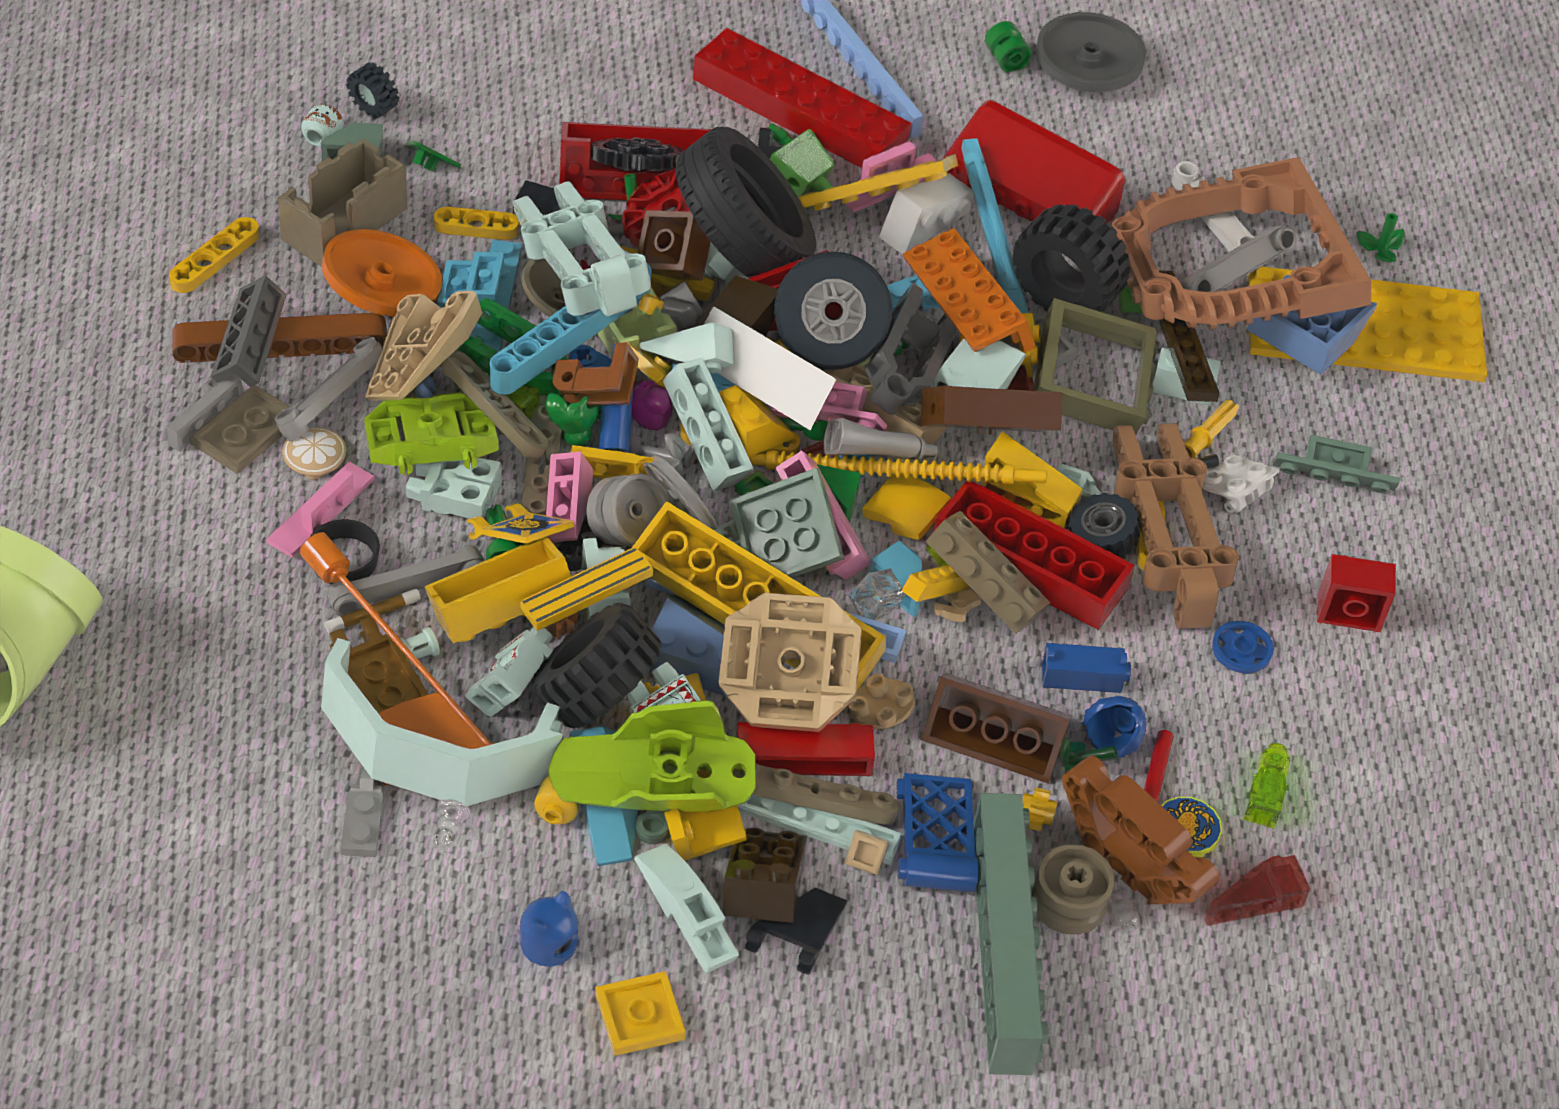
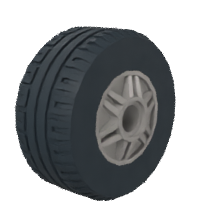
(863, 315)

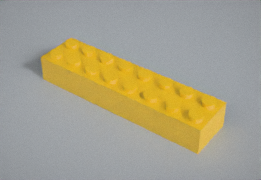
(724, 576)

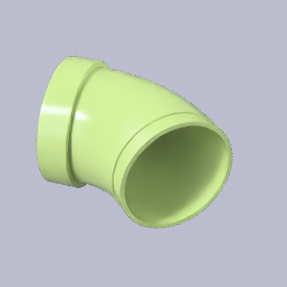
(40, 611)

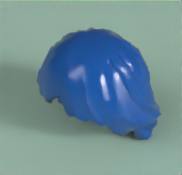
(1113, 715)

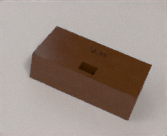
(991, 409)

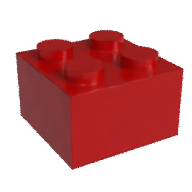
(1356, 593)

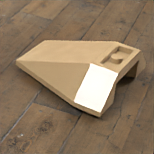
(420, 341)

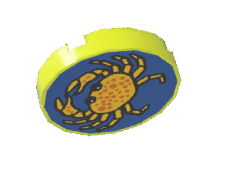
(1199, 820)

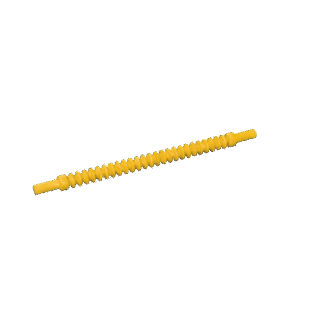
(1007, 474)

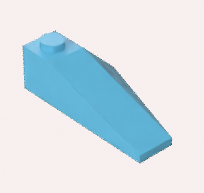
(609, 828)

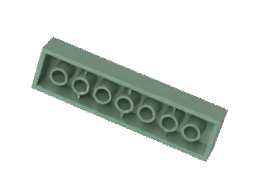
(1008, 936)

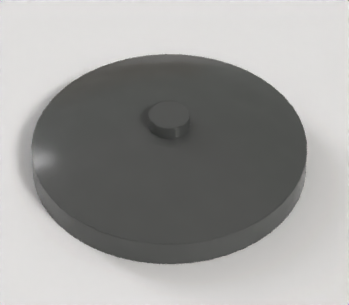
(1090, 52)

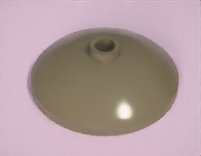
(543, 286)

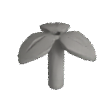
(676, 454)

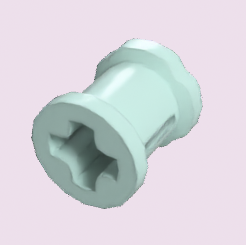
(429, 642)

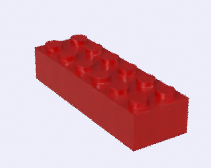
(1060, 564)

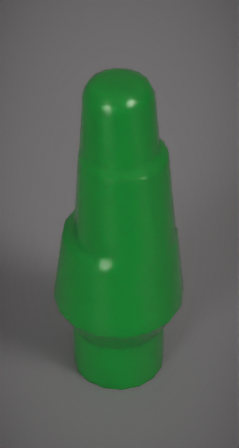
(779, 134)

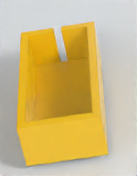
(492, 590)

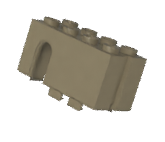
(344, 195)

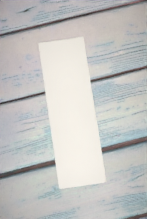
(774, 373)

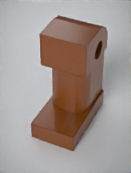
(600, 384)

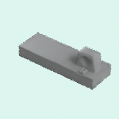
(216, 399)

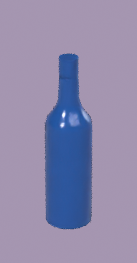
(616, 426)

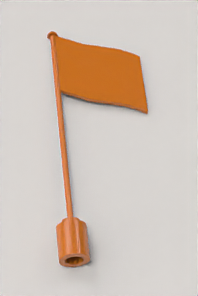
(428, 715)

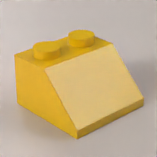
(754, 421)

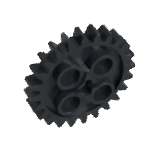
(636, 154)

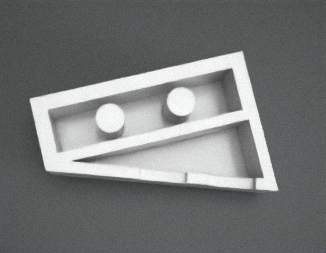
(925, 211)

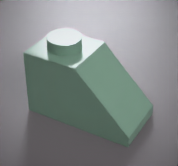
(352, 133)

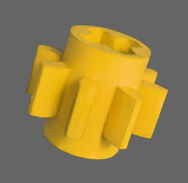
(1040, 808)

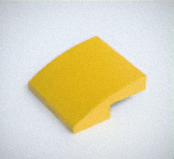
(906, 505)

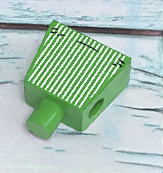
(804, 164)

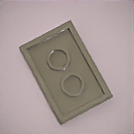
(241, 429)

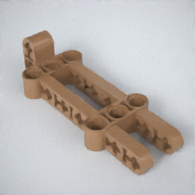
(1190, 571)

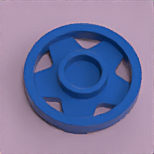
(1242, 647)

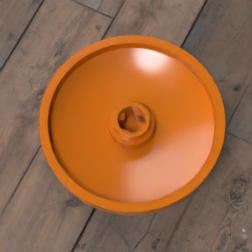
(379, 270)

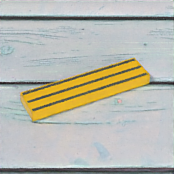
(586, 588)

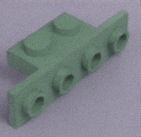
(1337, 460)

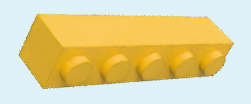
(933, 583)

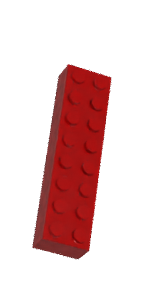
(797, 98)

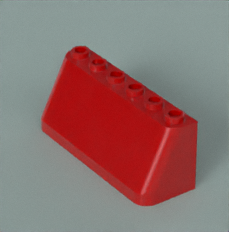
(1037, 167)
(607, 181)

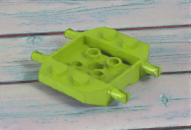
(429, 431)

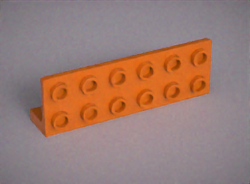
(968, 292)

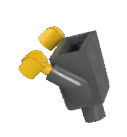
(678, 303)

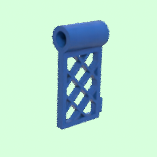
(938, 865)

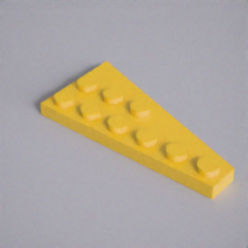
(880, 183)

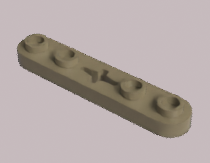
(496, 406)
(536, 484)
(824, 795)

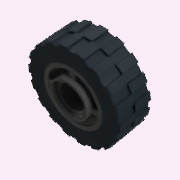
(1107, 522)

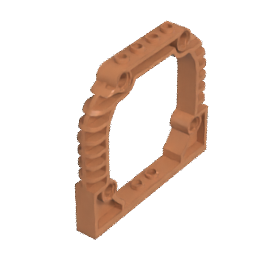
(1282, 186)

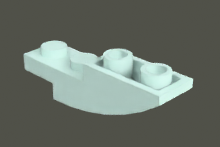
(691, 905)

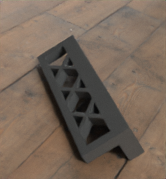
(250, 332)

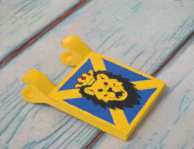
(521, 528)

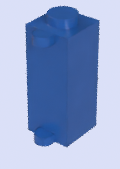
(1085, 668)

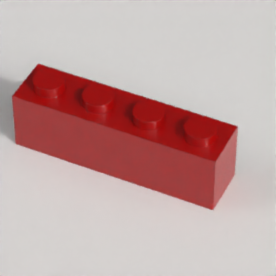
(831, 752)

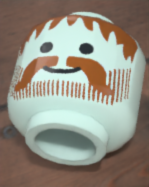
(320, 123)

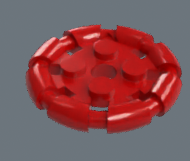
(655, 196)

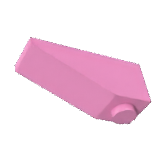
(568, 492)

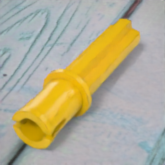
(1203, 435)

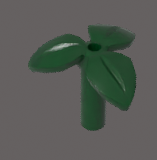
(1074, 752)

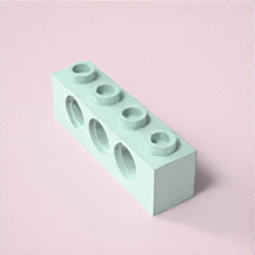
(707, 424)

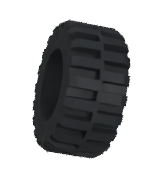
(1083, 240)
(597, 665)

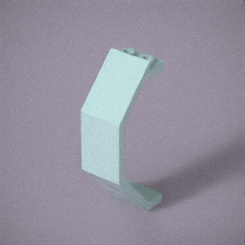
(428, 763)

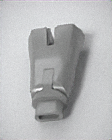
(851, 438)

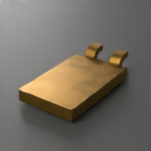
(380, 668)

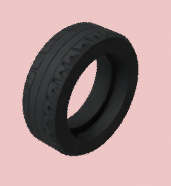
(743, 203)

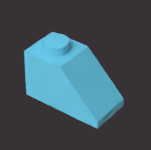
(902, 563)

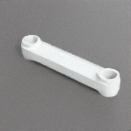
(1223, 225)

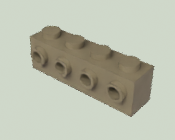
(988, 572)

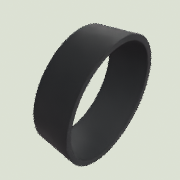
(355, 530)

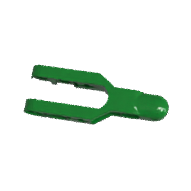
(500, 324)

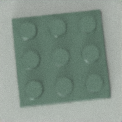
(789, 524)

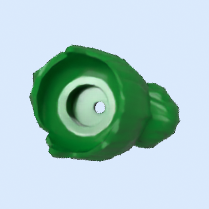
(573, 418)

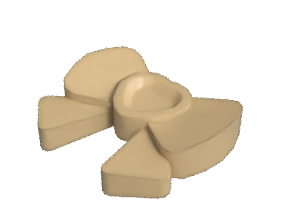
(961, 604)

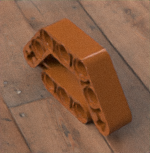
(1136, 835)

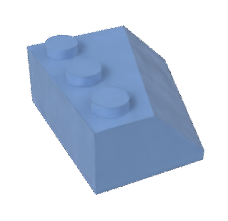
(1315, 339)
(690, 642)

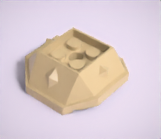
(784, 628)

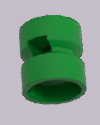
(1008, 46)

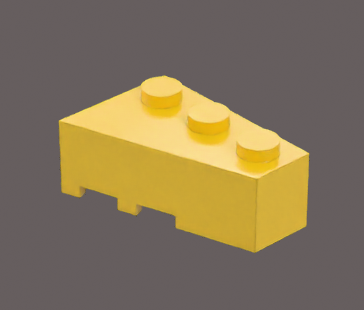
(1050, 499)

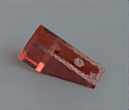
(1268, 888)

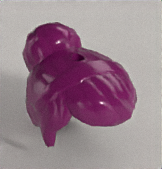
(651, 405)

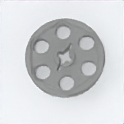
(679, 491)

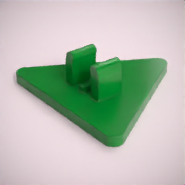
(433, 156)

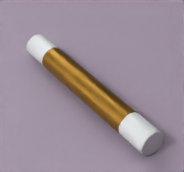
(380, 607)

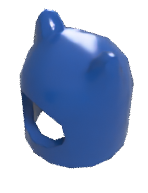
(547, 927)

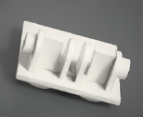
(1239, 481)

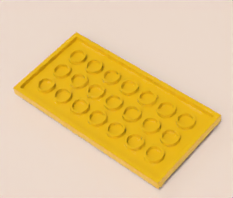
(1409, 331)

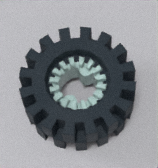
(372, 90)

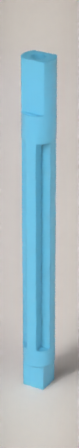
(992, 223)

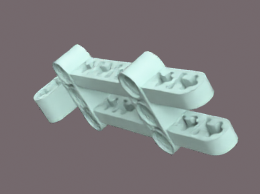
(608, 283)

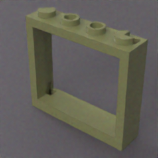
(1111, 328)

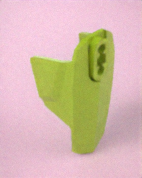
(656, 763)

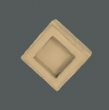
(867, 852)

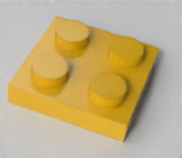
(640, 1013)

